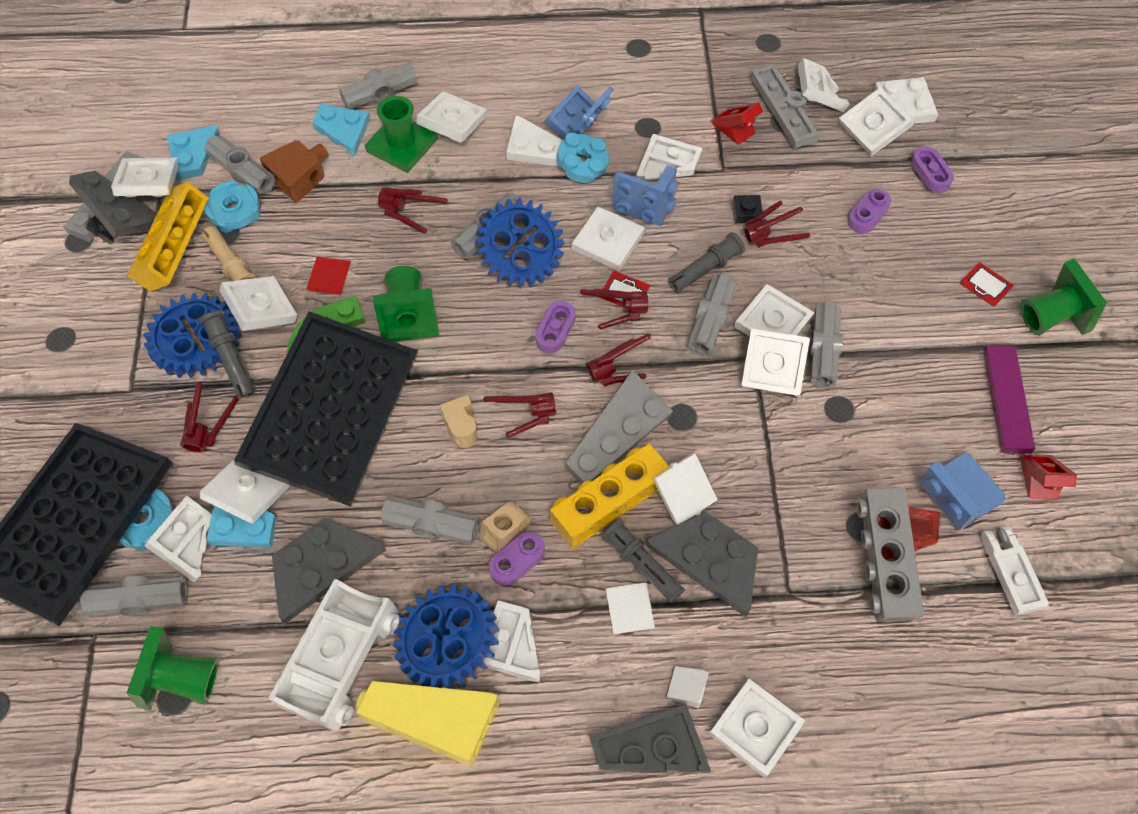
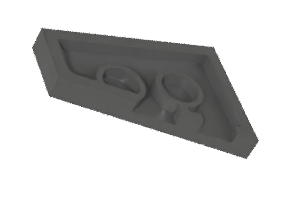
(117, 213)
(652, 745)

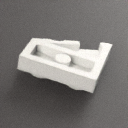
(819, 86)
(532, 144)
(669, 152)
(183, 538)
(516, 645)

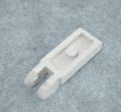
(1014, 572)

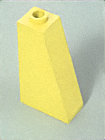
(432, 717)

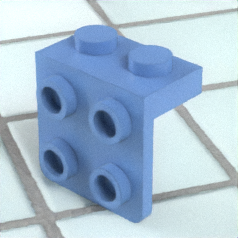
(577, 112)
(644, 199)
(962, 490)

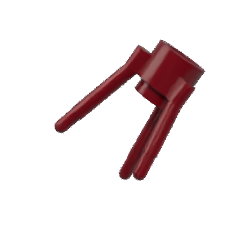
(394, 199)
(757, 230)
(634, 302)
(603, 367)
(541, 405)
(195, 435)

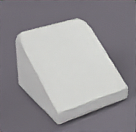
(687, 686)

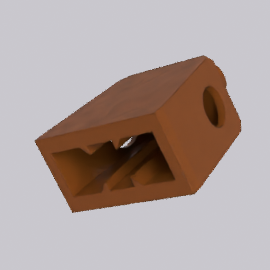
(296, 168)

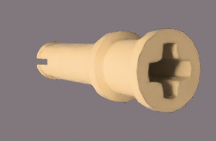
(233, 266)

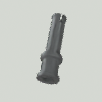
(716, 256)
(222, 341)
(634, 547)

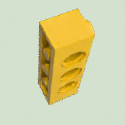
(168, 237)
(579, 527)

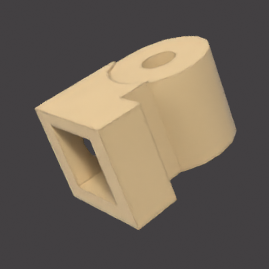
(459, 421)
(504, 526)

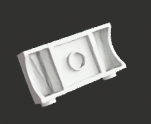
(332, 655)

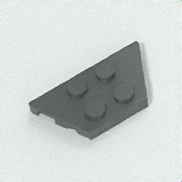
(712, 557)
(314, 560)

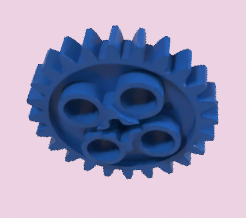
(537, 260)
(170, 339)
(446, 637)

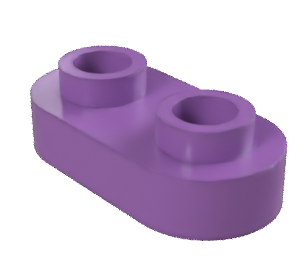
(934, 172)
(872, 207)
(553, 328)
(518, 557)

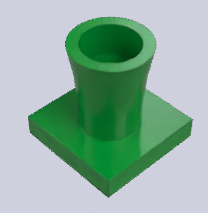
(400, 138)
(1071, 297)
(406, 309)
(170, 672)

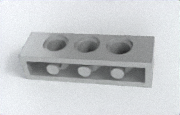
(894, 506)

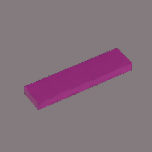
(1009, 399)

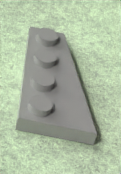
(620, 427)

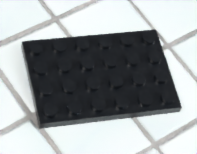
(327, 409)
(73, 519)

